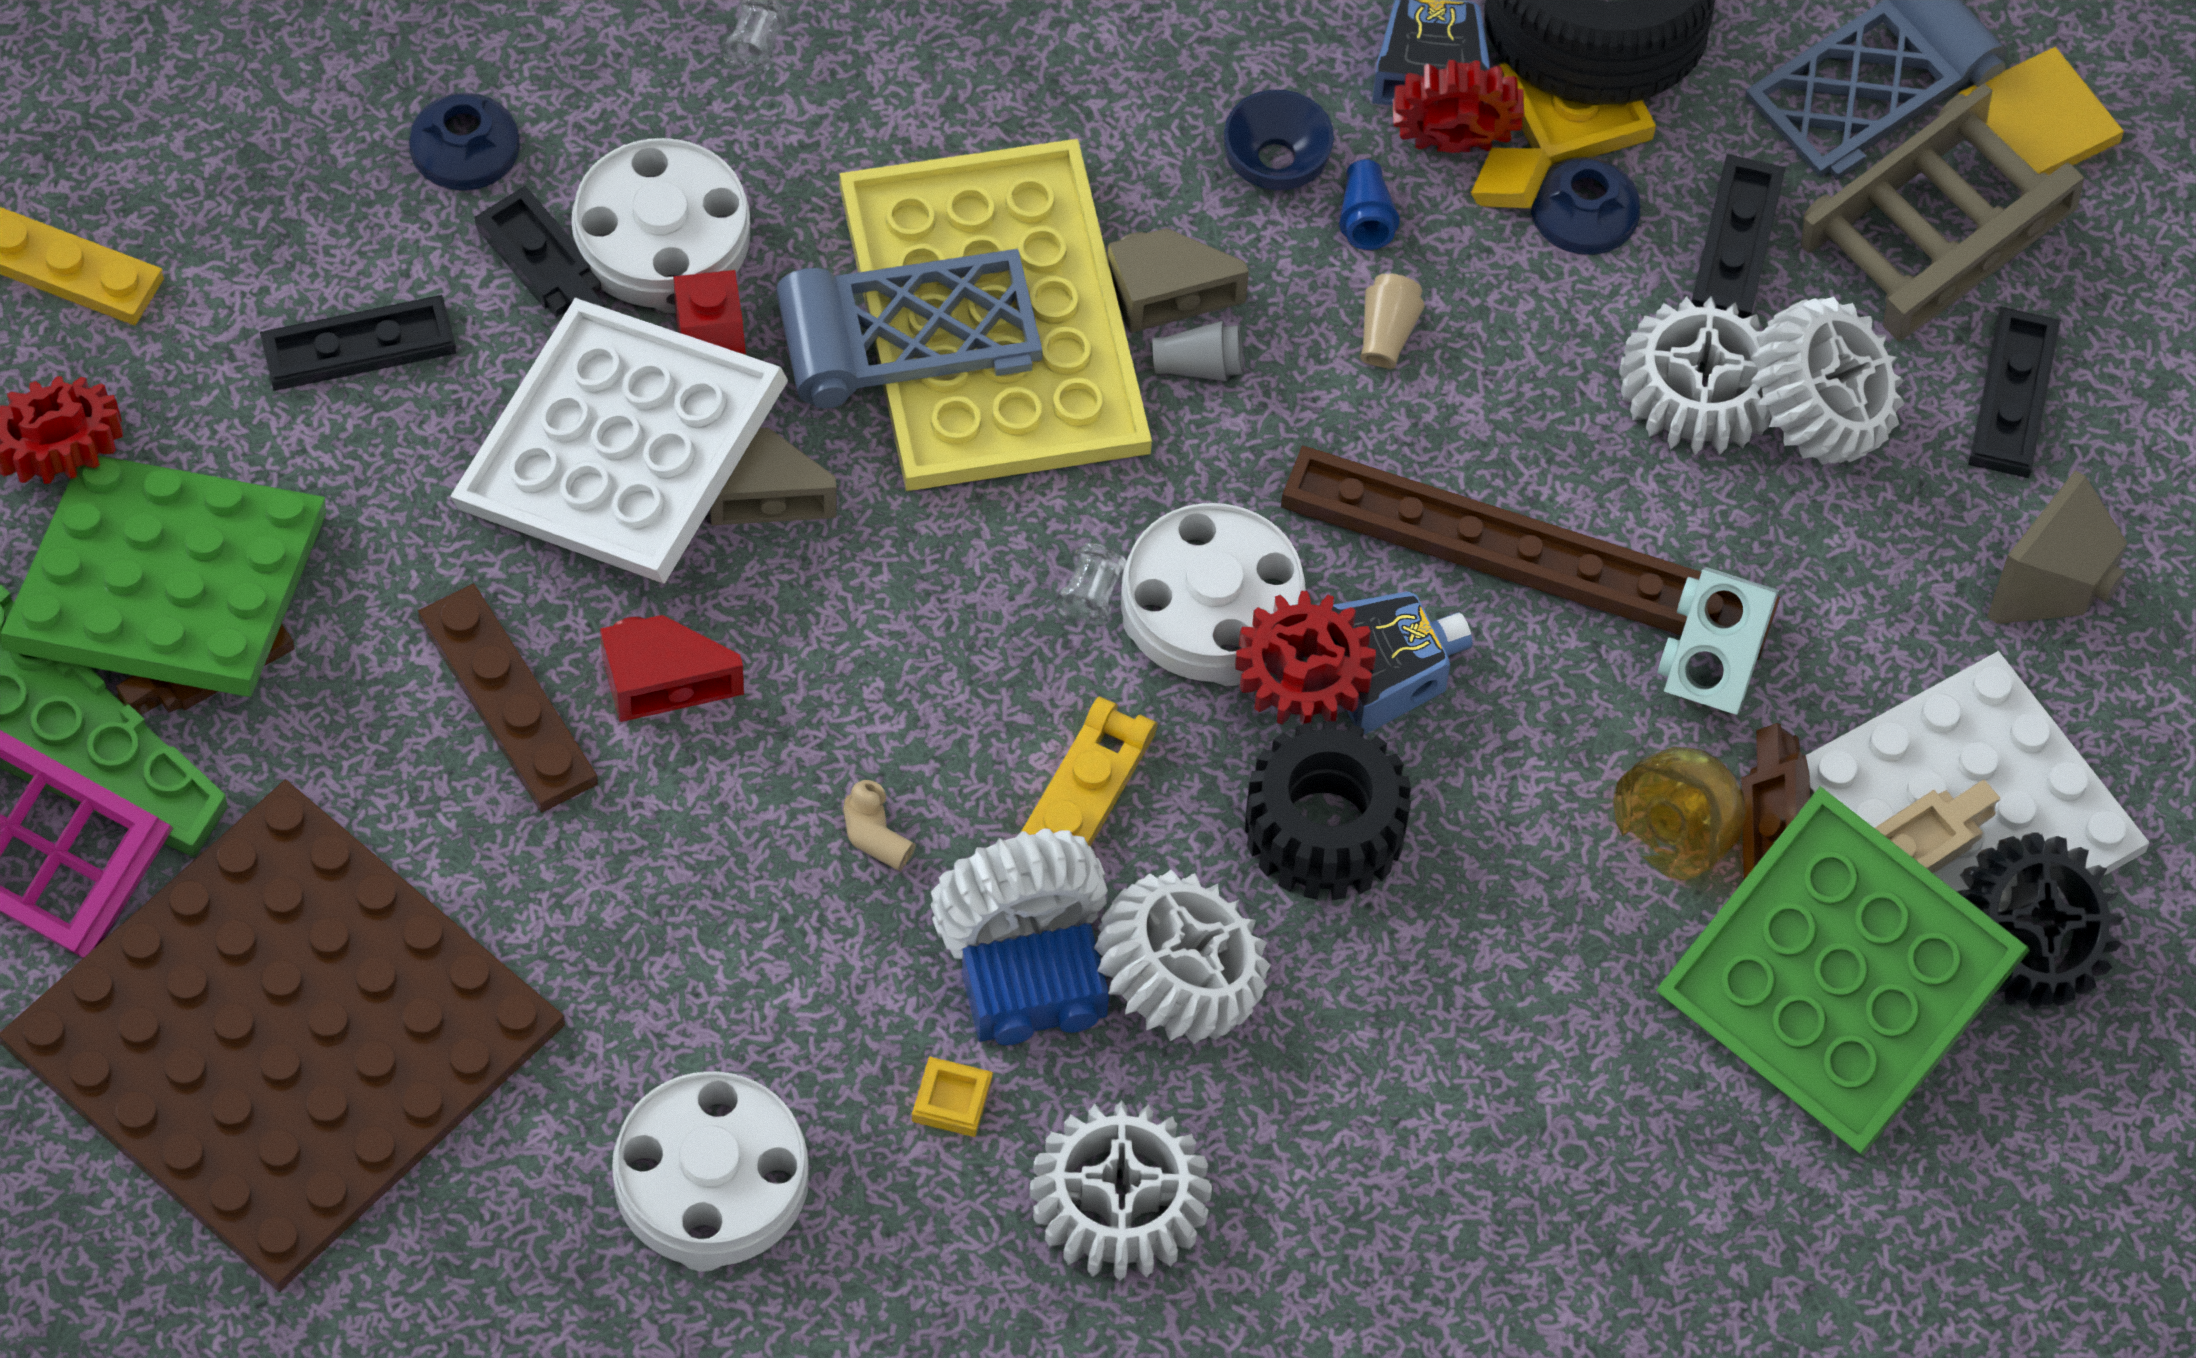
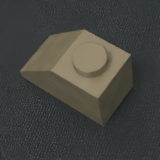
(1172, 278)
(775, 485)

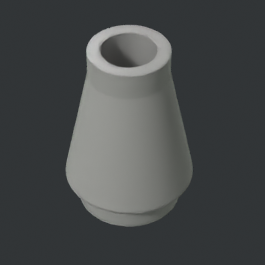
(1201, 352)

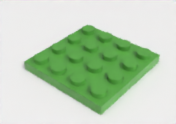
(165, 575)
(1842, 970)

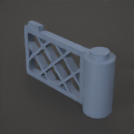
(1940, 38)
(828, 341)

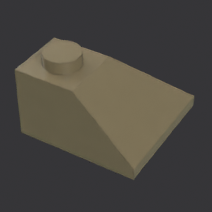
(2062, 559)

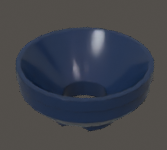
(1284, 120)
(468, 159)
(1585, 224)

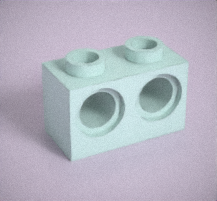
(1734, 644)

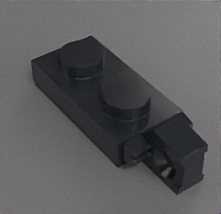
(538, 251)

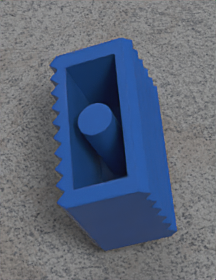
(1035, 984)

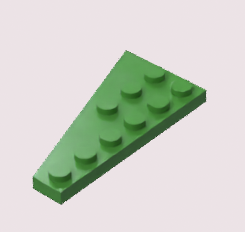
(85, 727)

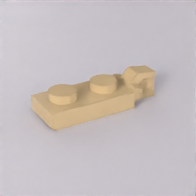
(1940, 826)

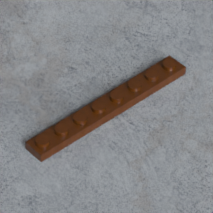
(1498, 542)

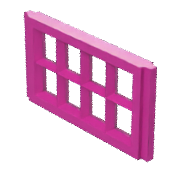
(112, 885)

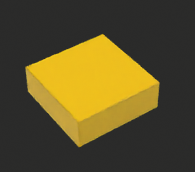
(1511, 177)
(952, 1096)

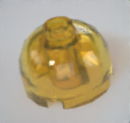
(1684, 802)

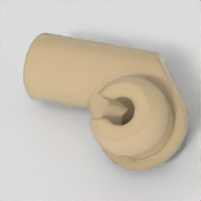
(868, 827)

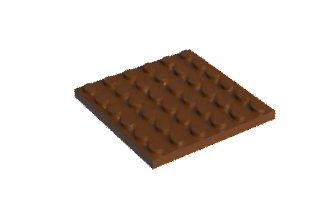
(281, 1033)

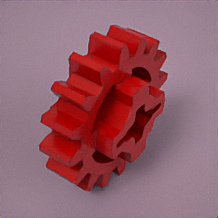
(1458, 107)
(57, 429)
(1297, 633)

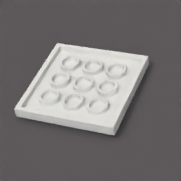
(619, 439)
(1970, 731)

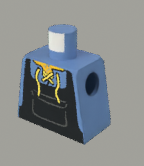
(1427, 34)
(1409, 655)

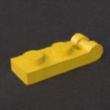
(1092, 775)

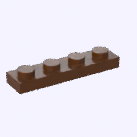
(507, 698)

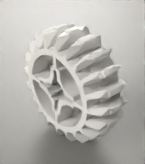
(1827, 380)
(1666, 383)
(1018, 890)
(1182, 957)
(1060, 1189)

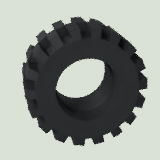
(1319, 853)

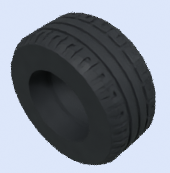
(1598, 47)

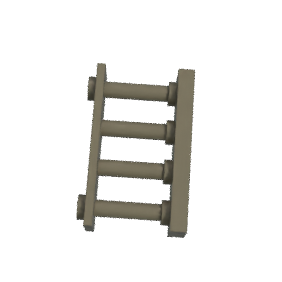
(1954, 265)

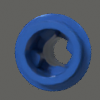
(1367, 208)

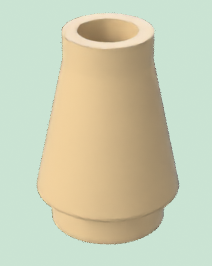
(1389, 318)

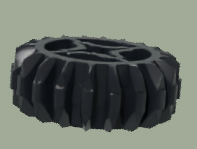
(2040, 870)

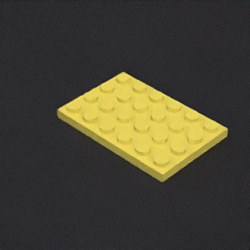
(1084, 392)

